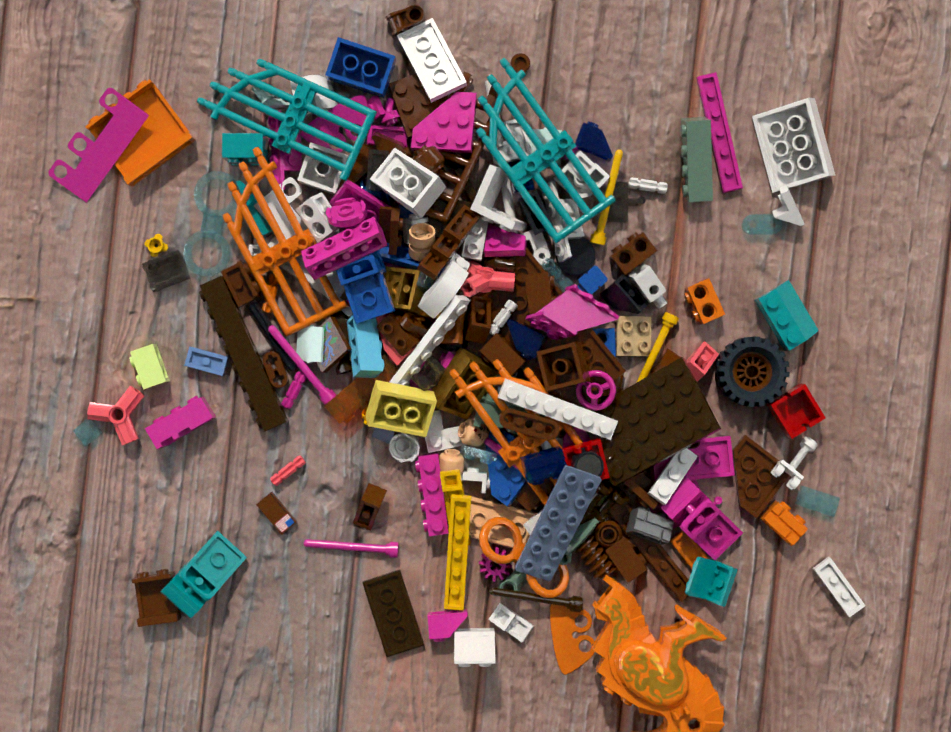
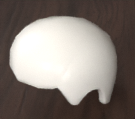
(404, 447)

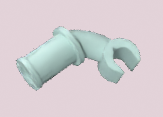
(269, 100)

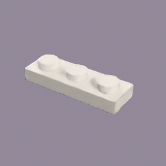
(672, 475)
(839, 586)

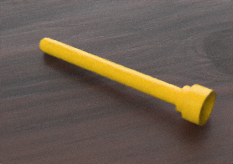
(599, 236)
(668, 322)

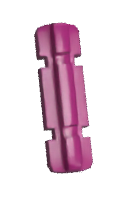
(293, 390)

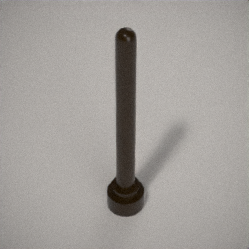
(573, 603)

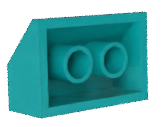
(786, 316)

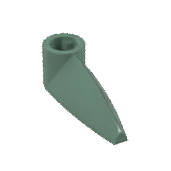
(580, 536)

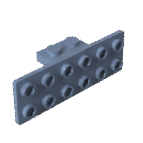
(557, 523)

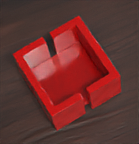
(796, 409)

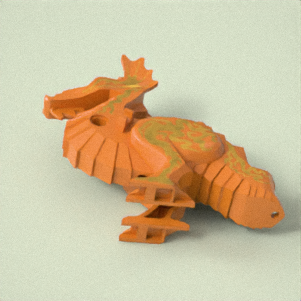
(653, 670)

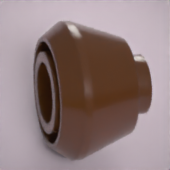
(611, 528)

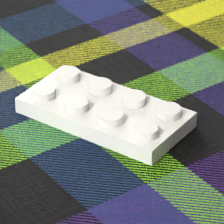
(432, 60)

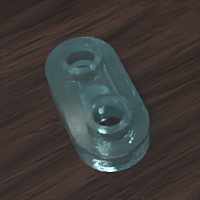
(762, 224)
(485, 456)

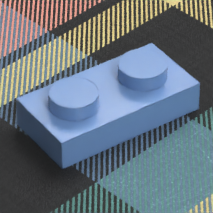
(206, 361)

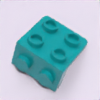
(711, 580)

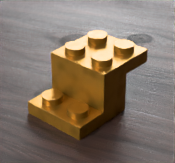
(404, 291)

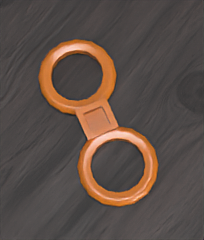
(515, 554)

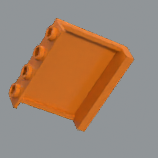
(155, 142)

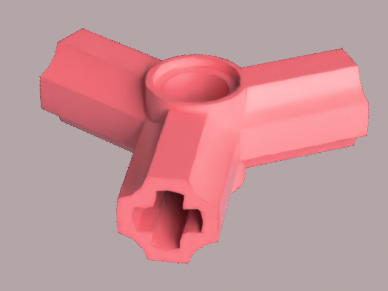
(485, 280)
(106, 412)

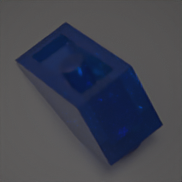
(593, 141)
(526, 339)

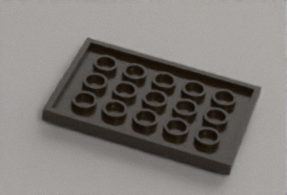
(655, 421)

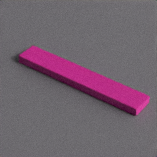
(720, 133)

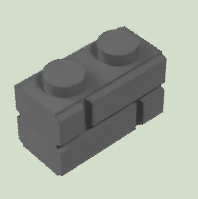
(650, 525)

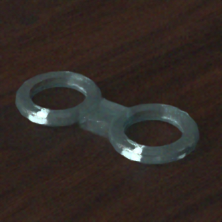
(211, 226)

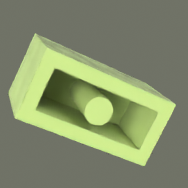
(149, 366)

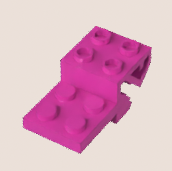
(701, 519)

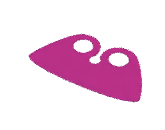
(331, 128)

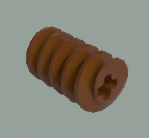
(595, 558)

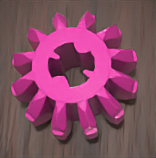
(494, 571)

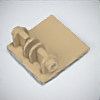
(633, 336)

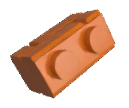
(783, 523)

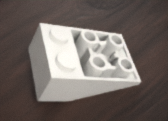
(474, 646)

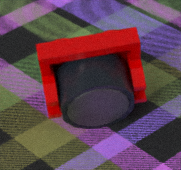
(588, 458)

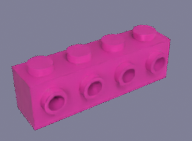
(344, 248)
(434, 499)

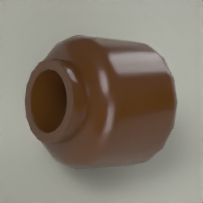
(430, 158)

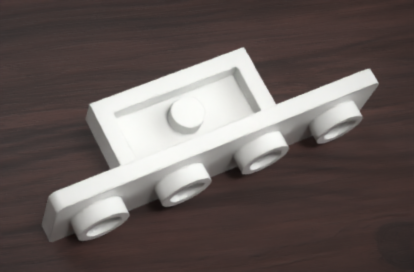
(562, 248)

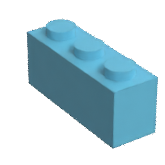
(365, 348)

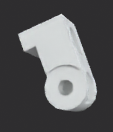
(538, 245)

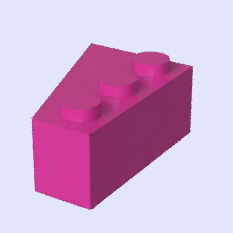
(180, 422)

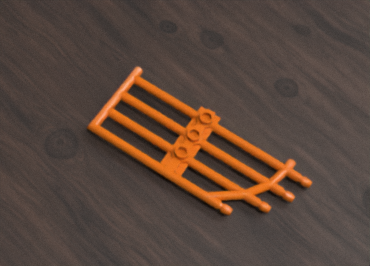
(280, 253)
(523, 443)

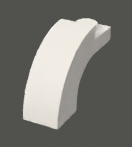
(445, 287)

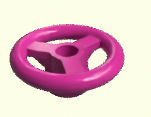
(594, 397)

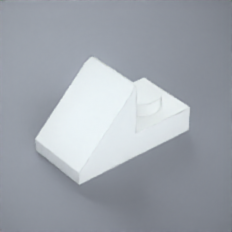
(789, 210)

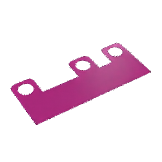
(104, 152)

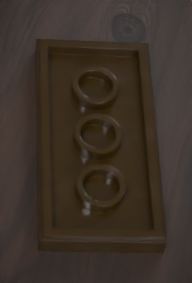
(393, 613)

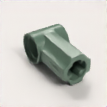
(516, 578)

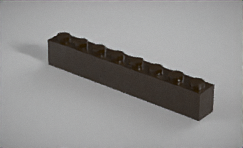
(243, 353)

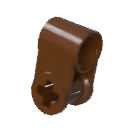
(404, 20)

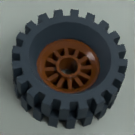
(770, 384)

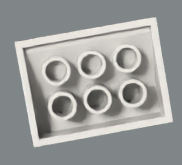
(793, 144)

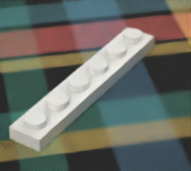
(432, 338)
(557, 409)

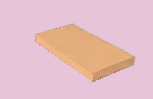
(483, 510)

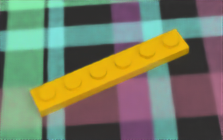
(457, 552)

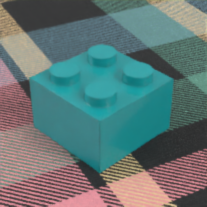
(240, 146)

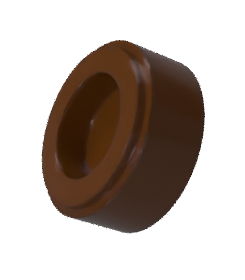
(519, 62)

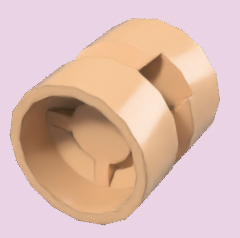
(421, 240)

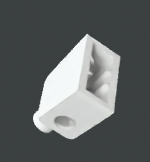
(643, 278)

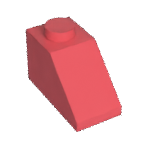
(701, 360)

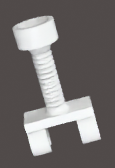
(807, 445)

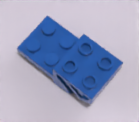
(366, 287)

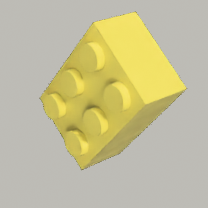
(400, 408)

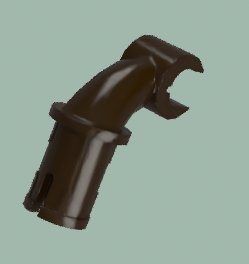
(499, 264)

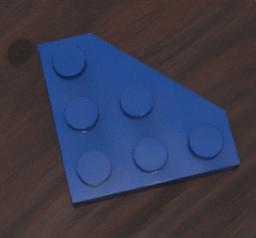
(504, 481)

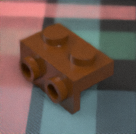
(390, 224)
(240, 283)
(397, 336)
(641, 485)

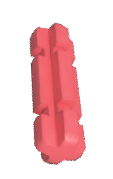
(288, 470)

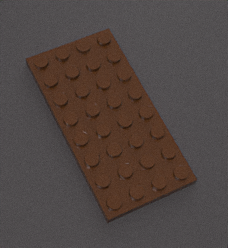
(595, 351)

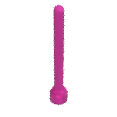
(325, 393)
(389, 549)

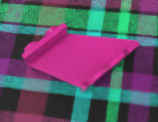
(571, 313)

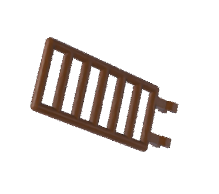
(468, 164)

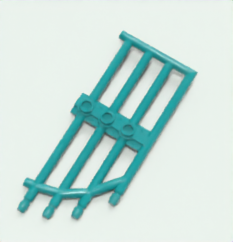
(295, 115)
(544, 156)

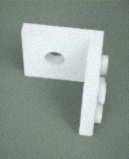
(486, 198)

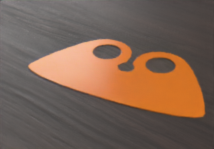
(565, 646)

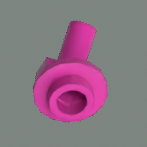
(391, 116)

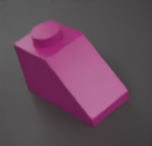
(444, 623)

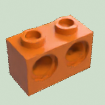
(709, 299)

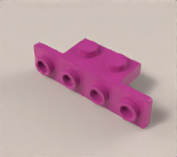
(284, 161)

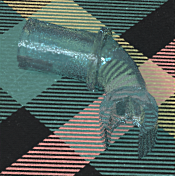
(556, 271)

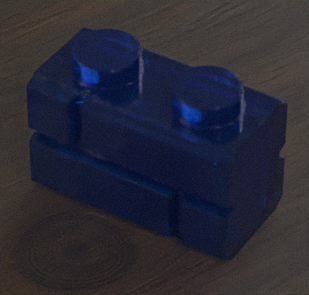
(543, 465)

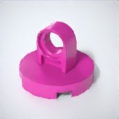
(346, 213)

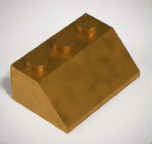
(445, 389)

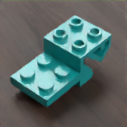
(203, 575)

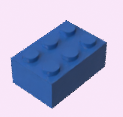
(360, 67)

